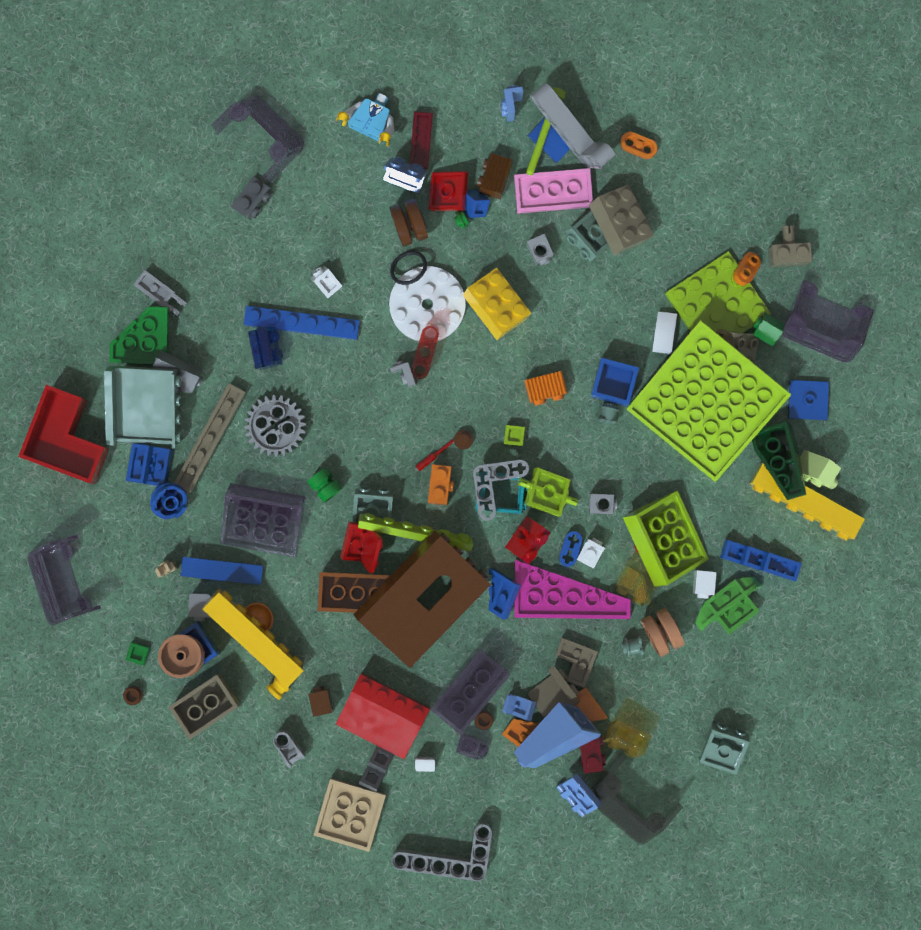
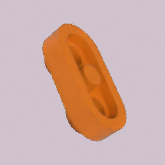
(638, 146)
(747, 265)

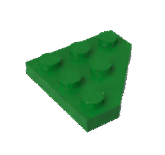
(142, 338)

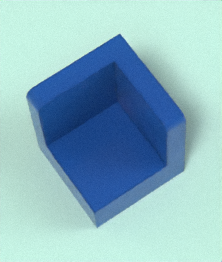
(476, 204)

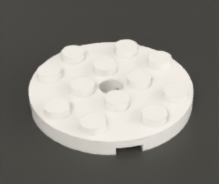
(436, 286)

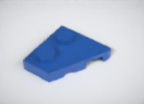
(502, 593)

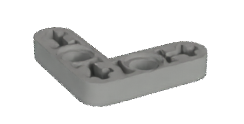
(491, 476)

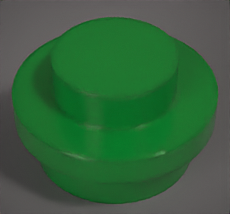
(461, 219)

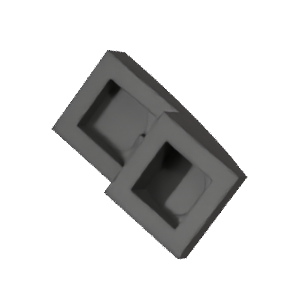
(376, 769)

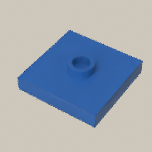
(808, 400)

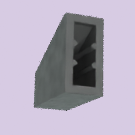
(189, 373)

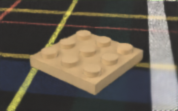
(349, 814)

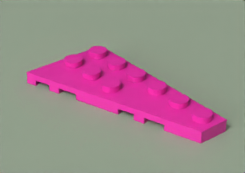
(556, 596)

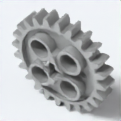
(266, 411)

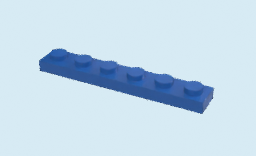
(302, 322)

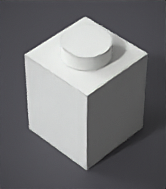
(704, 583)

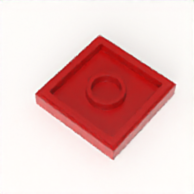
(448, 191)

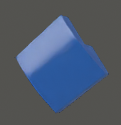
(554, 144)
(149, 464)

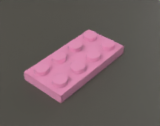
(553, 190)

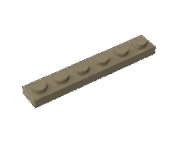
(210, 437)

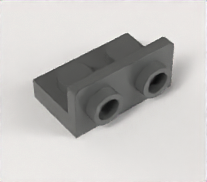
(252, 198)

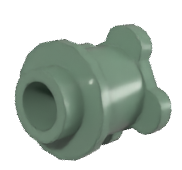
(608, 414)
(632, 646)

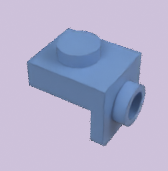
(519, 706)

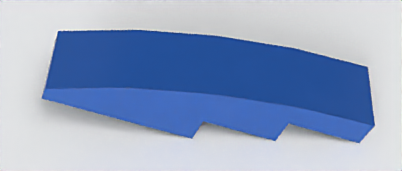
(760, 560)
(221, 570)

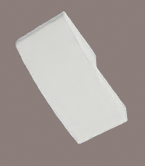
(664, 332)

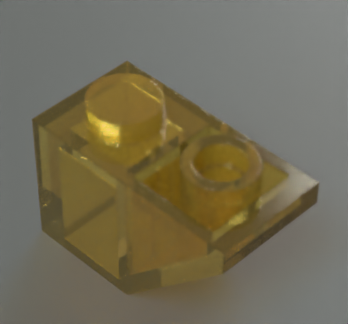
(634, 584)

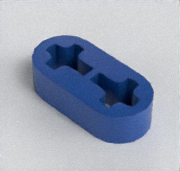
(575, 550)

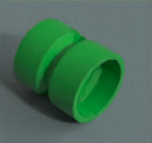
(324, 484)

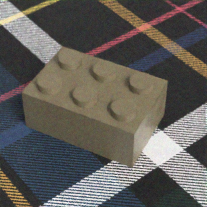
(621, 220)
(204, 706)

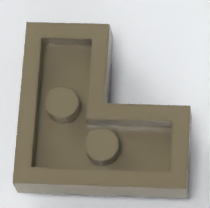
(581, 658)

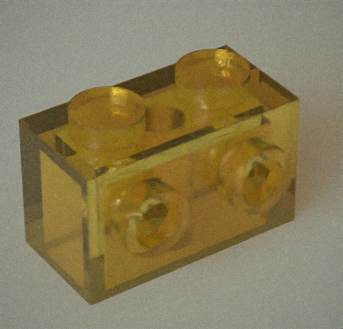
(626, 739)

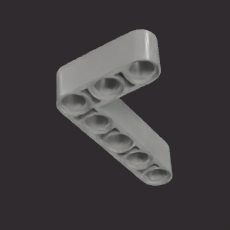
(587, 151)
(449, 861)

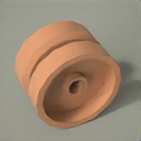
(661, 633)
(193, 656)

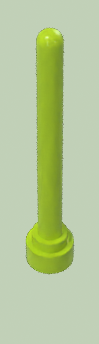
(542, 137)

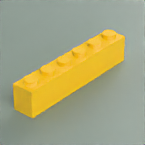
(812, 505)
(253, 637)

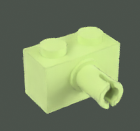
(819, 470)

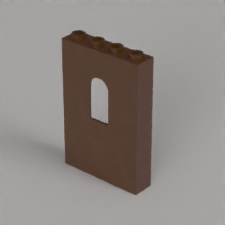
(401, 620)

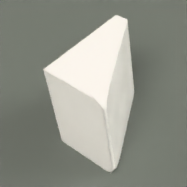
(425, 763)

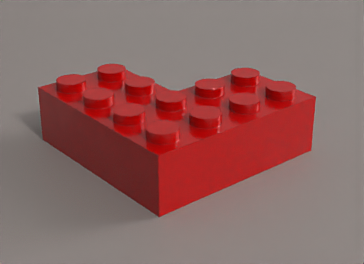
(52, 438)

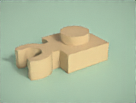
(166, 568)

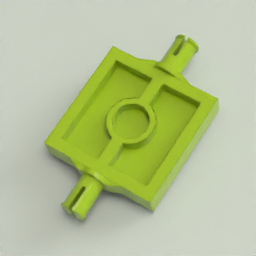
(547, 492)

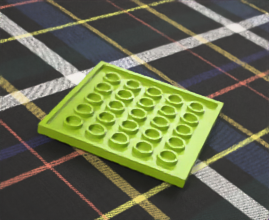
(708, 401)

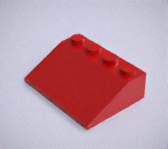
(382, 715)

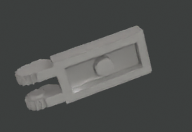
(157, 291)

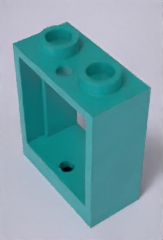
(520, 502)

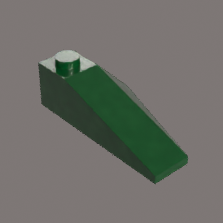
(780, 456)

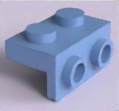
(511, 94)

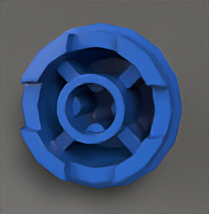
(168, 500)

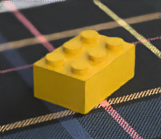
(496, 303)

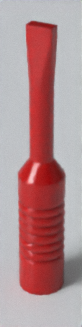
(430, 458)

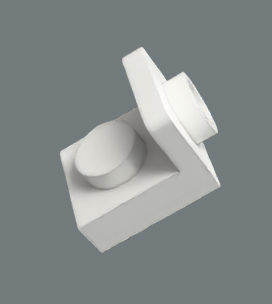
(325, 281)
(591, 552)

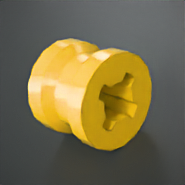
(277, 688)

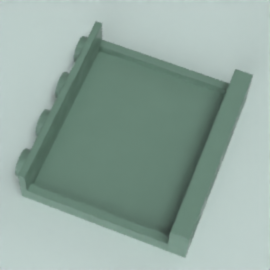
(142, 405)

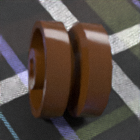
(409, 222)

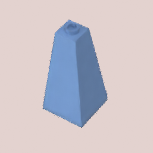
(557, 734)

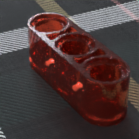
(420, 359)

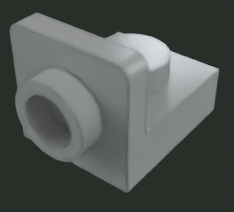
(406, 376)

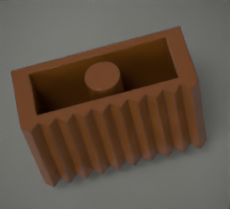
(495, 175)

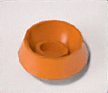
(261, 613)

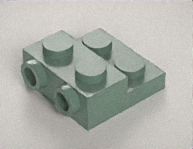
(587, 237)
(375, 502)
(724, 747)

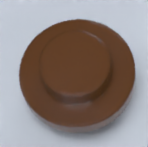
(463, 439)
(133, 695)
(484, 720)

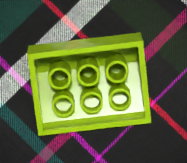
(666, 539)

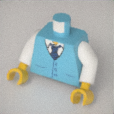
(370, 119)

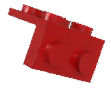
(361, 546)

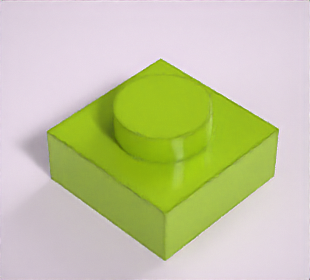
(514, 435)

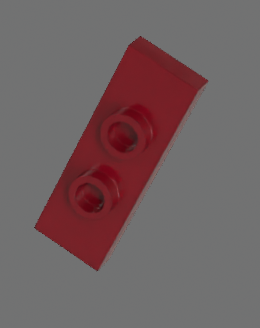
(421, 139)

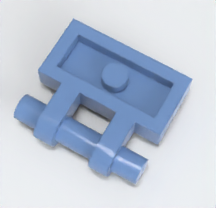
(578, 795)

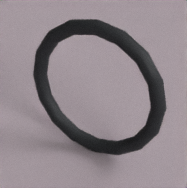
(403, 255)

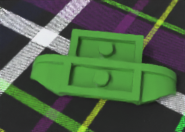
(730, 605)

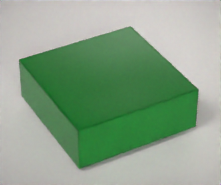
(137, 653)

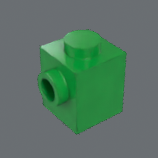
(768, 329)

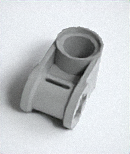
(289, 748)

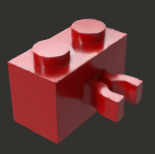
(528, 540)

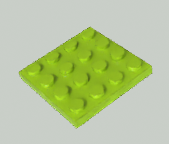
(717, 298)

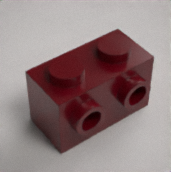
(591, 756)

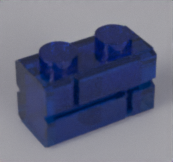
(265, 348)

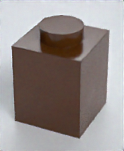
(320, 701)

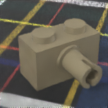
(790, 252)

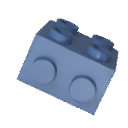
(404, 174)

